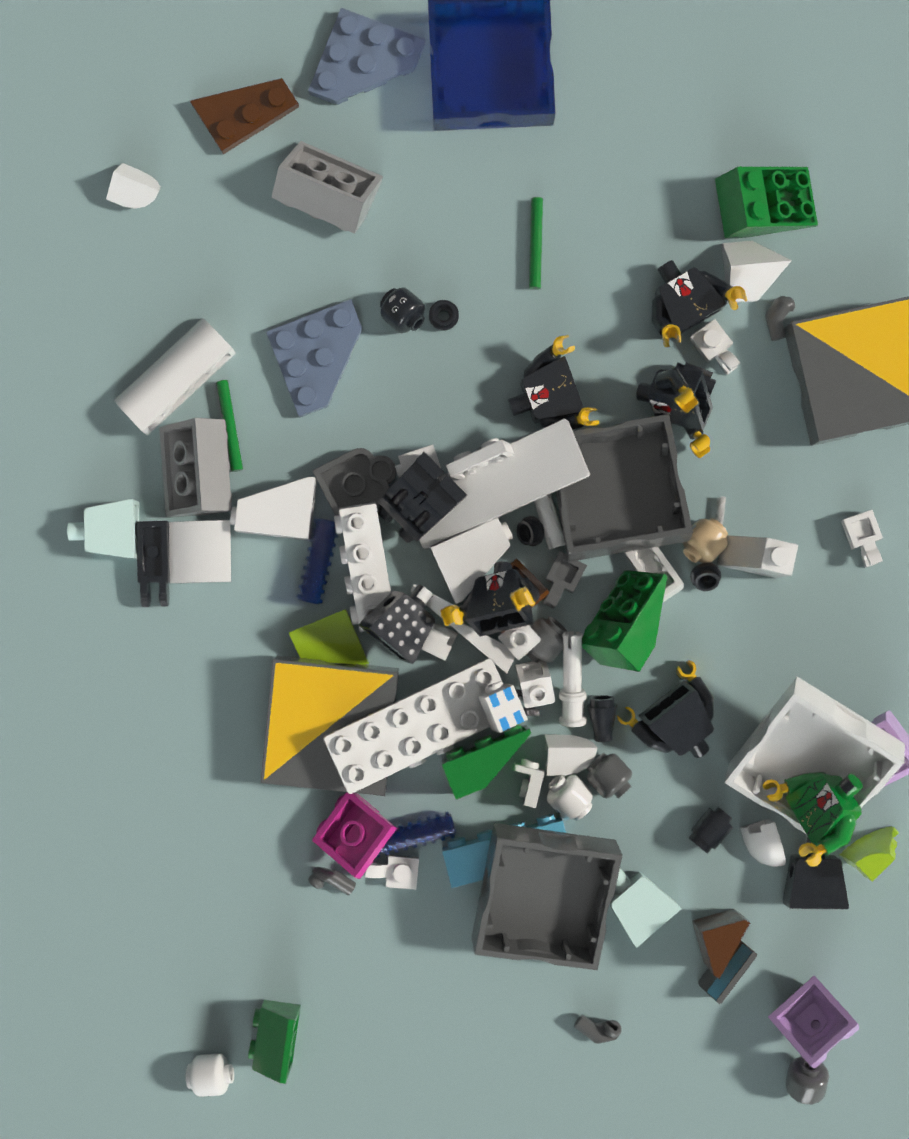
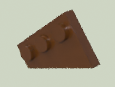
(244, 112)

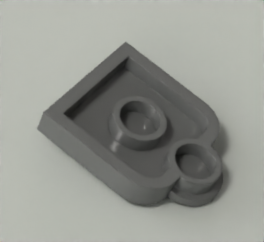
(355, 478)

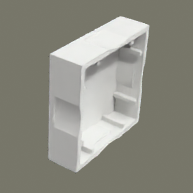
(813, 735)

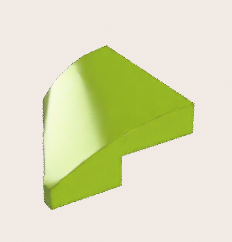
(330, 640)
(872, 852)

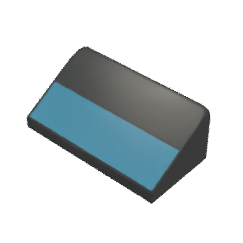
(737, 966)

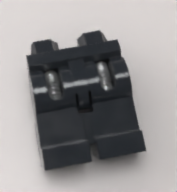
(411, 508)

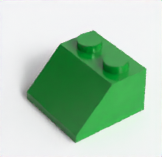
(275, 1039)

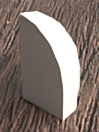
(132, 187)
(439, 641)
(567, 754)
(764, 842)

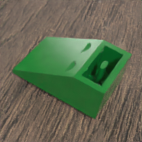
(765, 200)
(627, 621)
(477, 766)

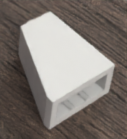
(278, 511)
(471, 556)
(759, 556)

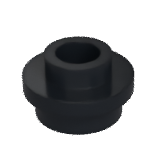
(443, 305)
(530, 531)
(705, 576)

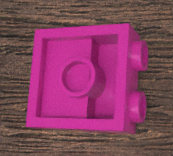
(353, 833)

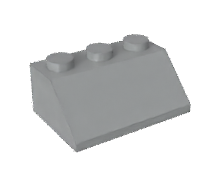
(326, 187)
(195, 467)

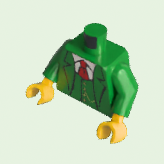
(823, 808)

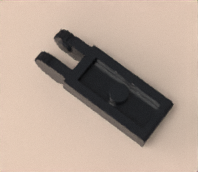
(153, 560)

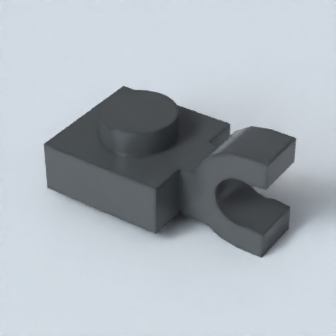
(564, 576)

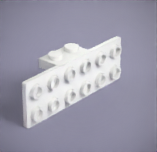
(509, 477)
(412, 728)

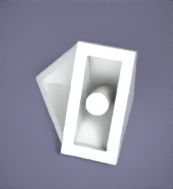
(751, 267)

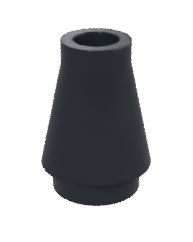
(602, 716)

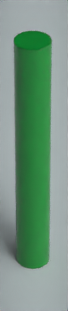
(535, 243)
(228, 414)

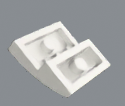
(200, 551)

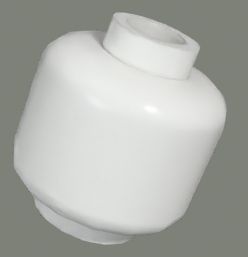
(569, 797)
(209, 1075)

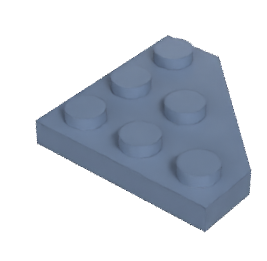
(362, 57)
(315, 354)

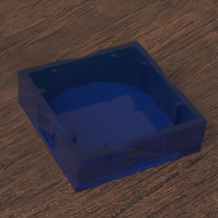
(491, 64)

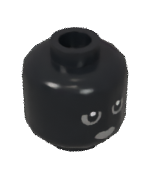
(402, 310)

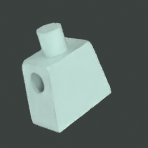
(108, 529)
(641, 906)

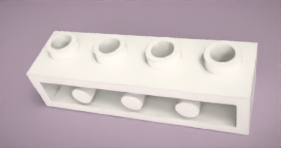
(365, 558)

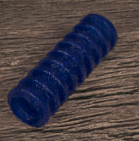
(318, 561)
(420, 832)

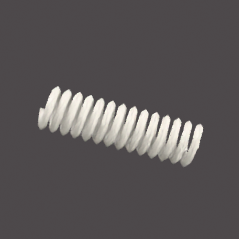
(721, 513)

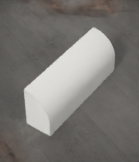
(174, 376)

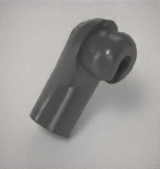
(776, 314)
(332, 877)
(598, 1032)

